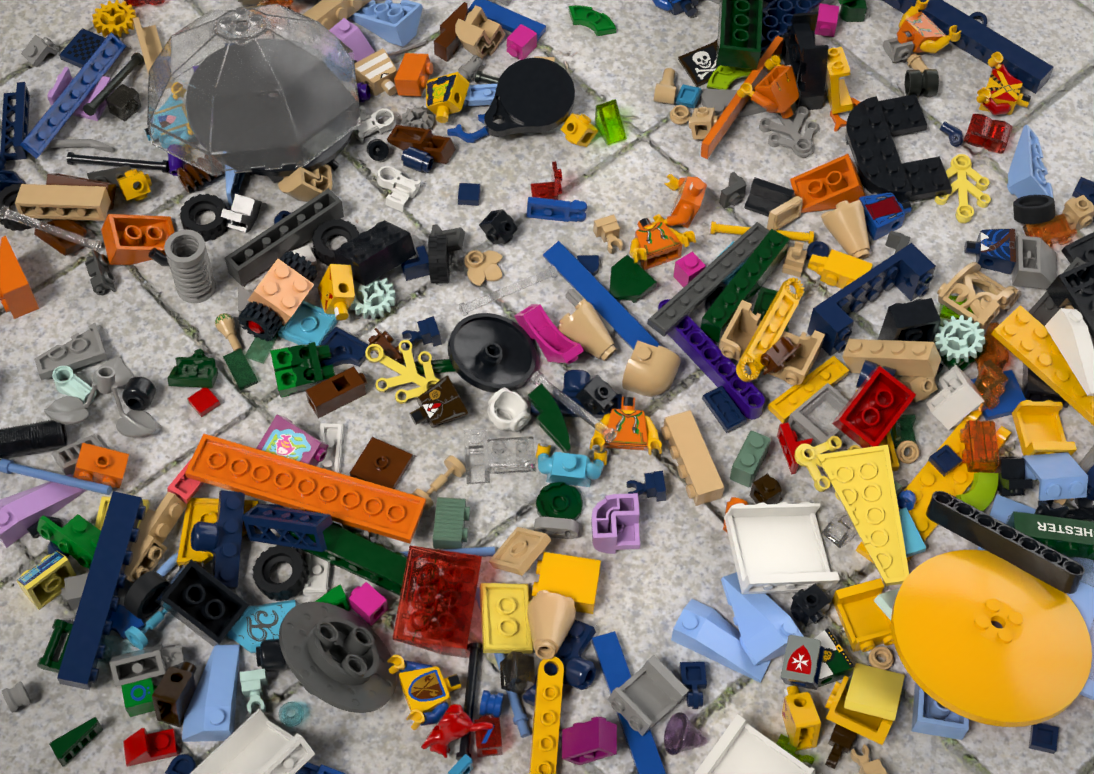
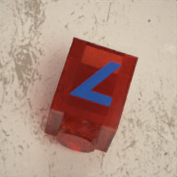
(489, 741)

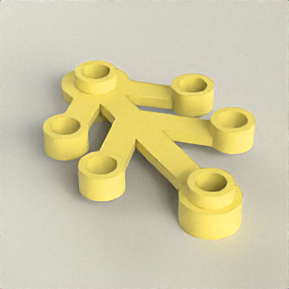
(961, 166)
(407, 374)
(812, 461)

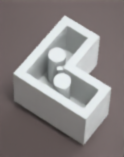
(956, 398)

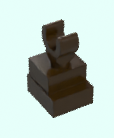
(841, 740)

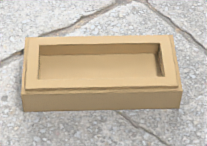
(785, 213)

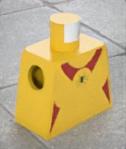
(337, 290)
(800, 718)

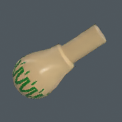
(226, 325)

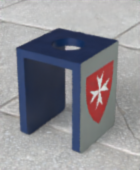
(802, 662)

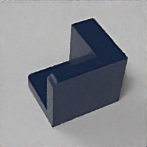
(417, 266)

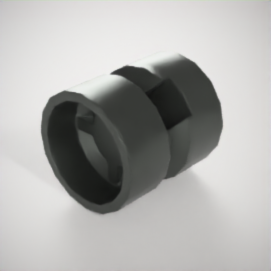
(924, 83)

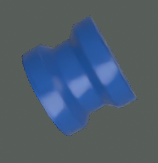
(491, 704)

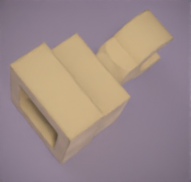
(609, 231)
(795, 260)
(867, 766)

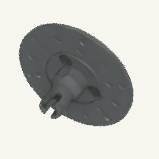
(337, 657)

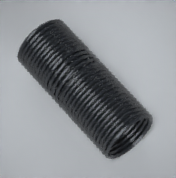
(25, 438)

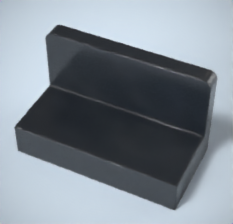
(766, 196)

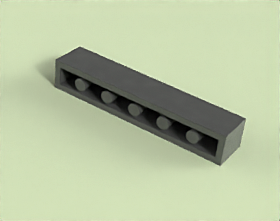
(282, 237)

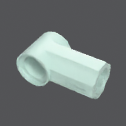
(73, 386)

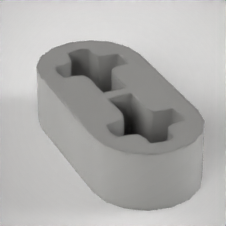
(557, 527)

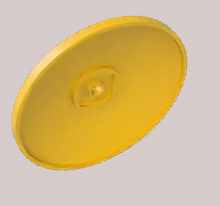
(983, 671)

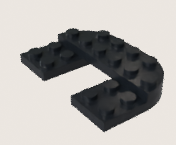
(876, 157)

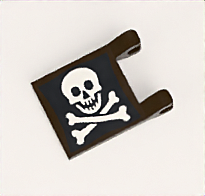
(700, 63)

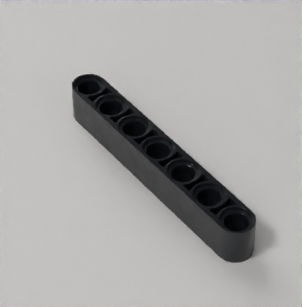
(1005, 542)

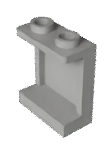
(648, 696)

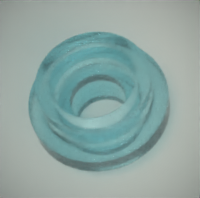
(294, 720)

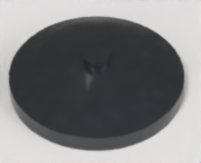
(491, 352)

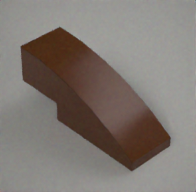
(448, 41)
(439, 147)

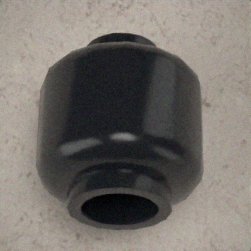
(138, 393)
(270, 656)

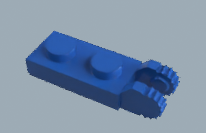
(556, 209)

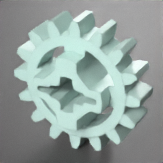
(372, 299)
(968, 333)

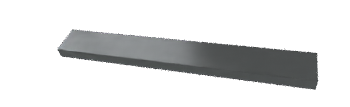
(707, 281)

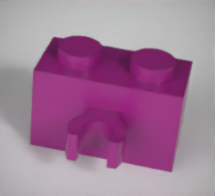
(589, 741)

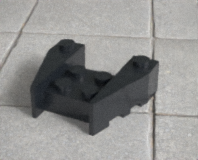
(806, 59)

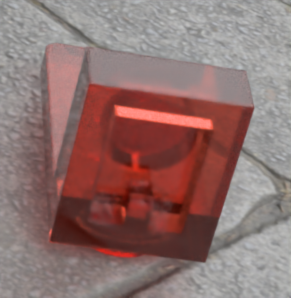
(551, 189)

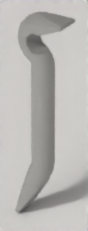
(71, 143)

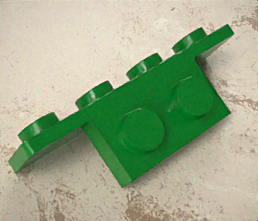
(75, 538)

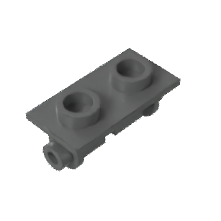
(109, 175)
(98, 266)

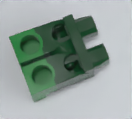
(299, 367)

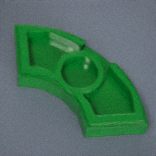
(586, 16)

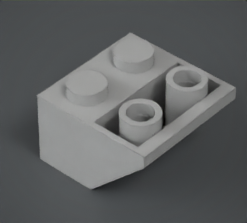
(1034, 263)

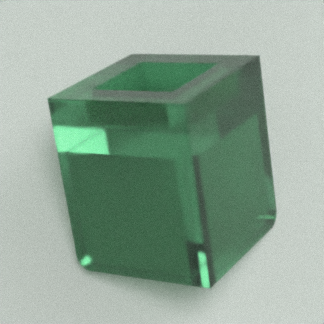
(903, 429)

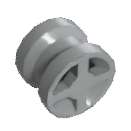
(16, 697)

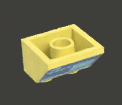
(46, 579)

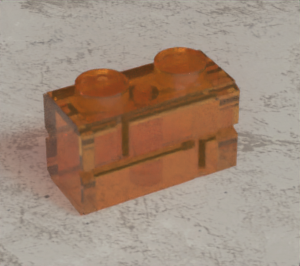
(980, 446)

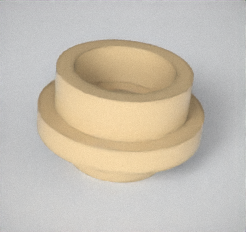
(680, 114)
(913, 454)
(882, 652)

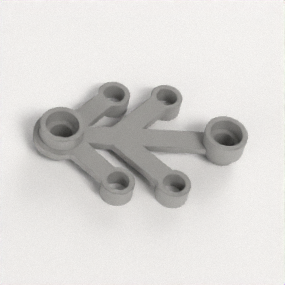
(800, 145)

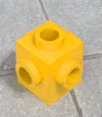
(579, 129)
(126, 185)

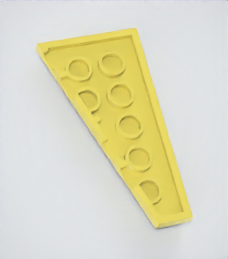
(869, 496)

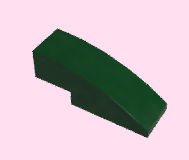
(550, 417)

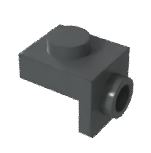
(734, 192)
(455, 236)
(897, 241)

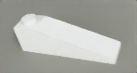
(1075, 345)

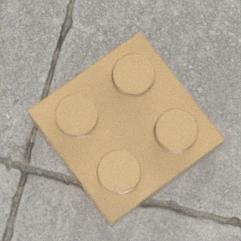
(520, 551)

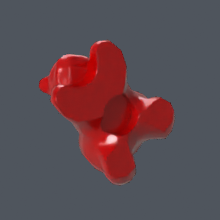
(452, 726)

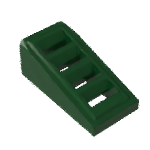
(72, 742)

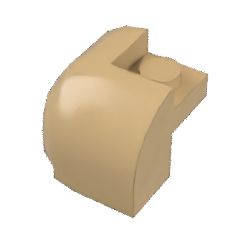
(478, 33)
(306, 184)
(650, 370)

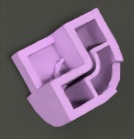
(616, 523)

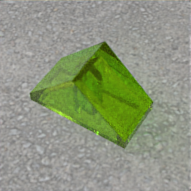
(609, 122)

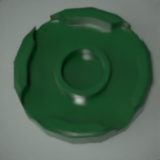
(559, 501)

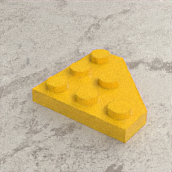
(201, 511)

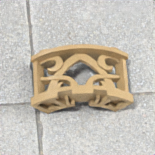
(994, 293)

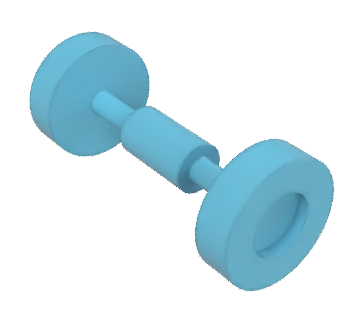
(137, 637)

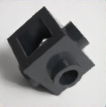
(498, 227)
(596, 395)
(810, 605)

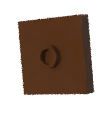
(381, 464)

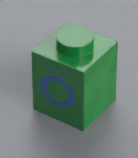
(139, 697)

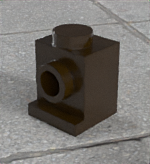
(768, 489)

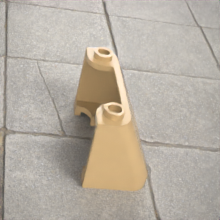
(741, 331)

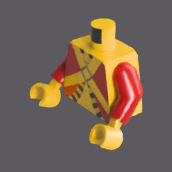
(1002, 90)

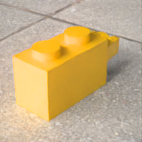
(838, 268)

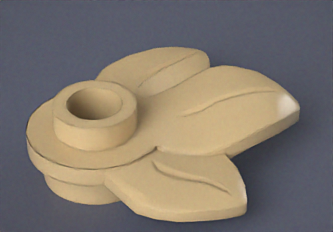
(485, 268)

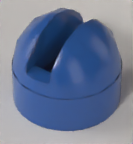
(906, 499)

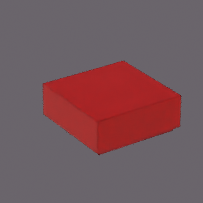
(203, 401)

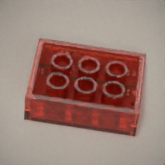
(438, 600)

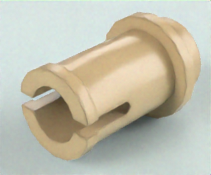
(915, 62)

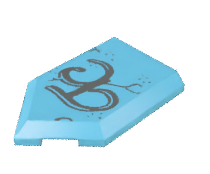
(259, 624)

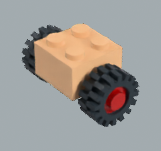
(278, 295)

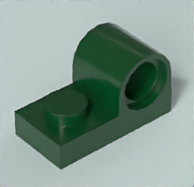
(853, 11)

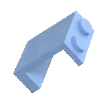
(1058, 476)

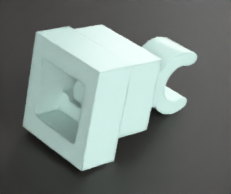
(252, 687)

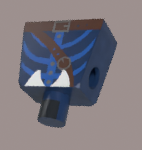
(994, 249)

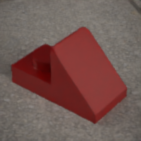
(789, 443)
(149, 747)

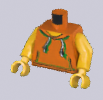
(923, 32)
(658, 243)
(633, 429)

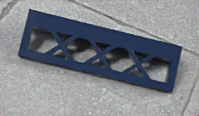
(20, 124)
(287, 520)

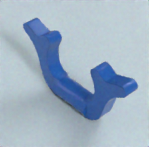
(468, 137)

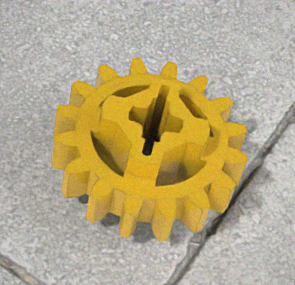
(114, 18)

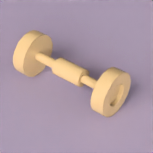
(454, 466)

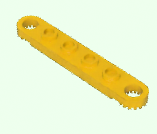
(770, 328)
(546, 719)

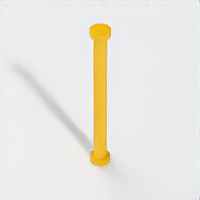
(740, 230)

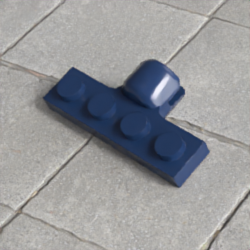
(573, 382)
(223, 537)
(577, 670)

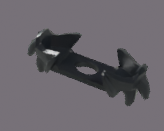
(1084, 512)

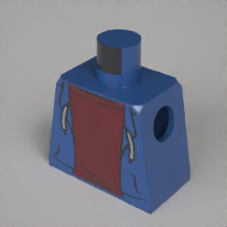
(883, 213)

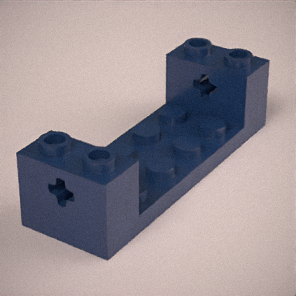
(905, 269)

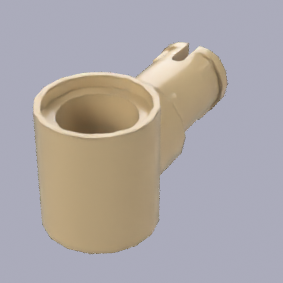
(666, 89)

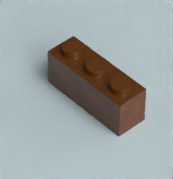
(62, 179)

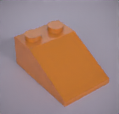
(828, 185)
(132, 237)
(14, 287)

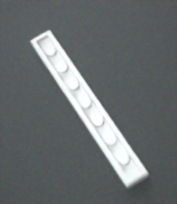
(318, 568)

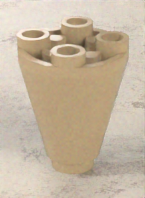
(849, 228)
(587, 329)
(549, 622)

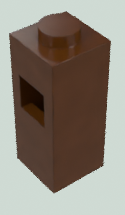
(336, 391)

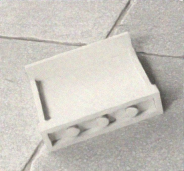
(778, 548)
(258, 749)
(749, 752)

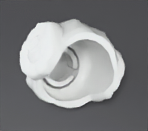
(508, 410)

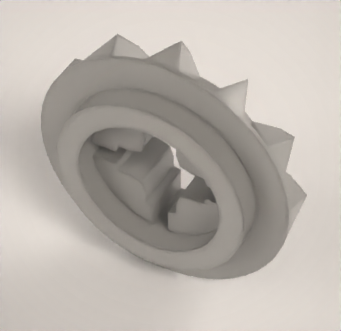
(426, 115)

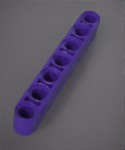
(718, 364)

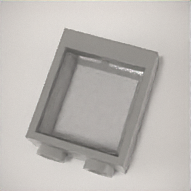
(817, 414)

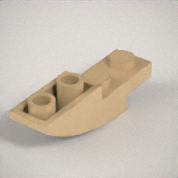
(152, 533)

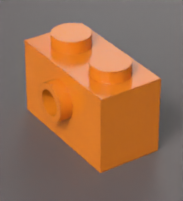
(413, 74)
(101, 465)

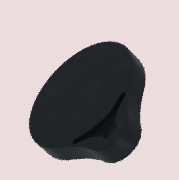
(530, 98)

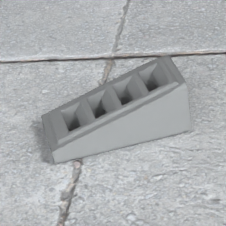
(68, 452)

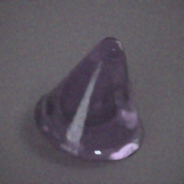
(682, 735)

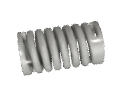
(190, 266)

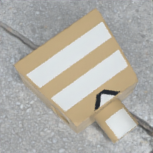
(377, 72)

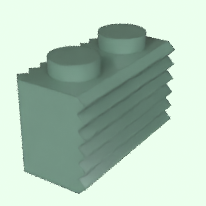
(750, 459)
(449, 523)

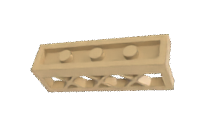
(149, 42)

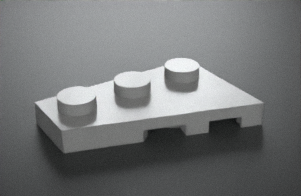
(721, 98)
(78, 352)

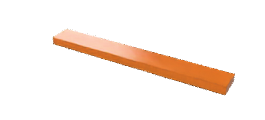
(737, 103)

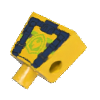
(446, 95)

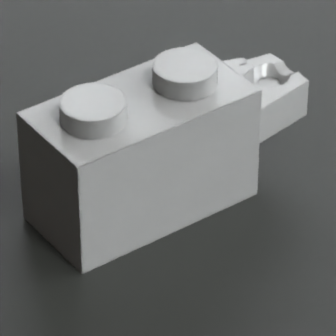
(144, 663)

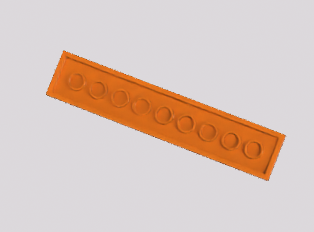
(306, 488)

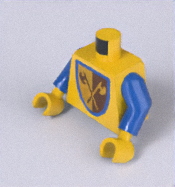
(424, 690)

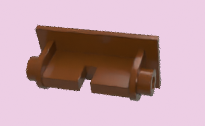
(385, 341)
(781, 351)

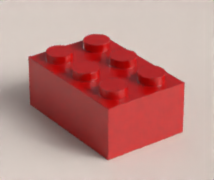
(874, 408)

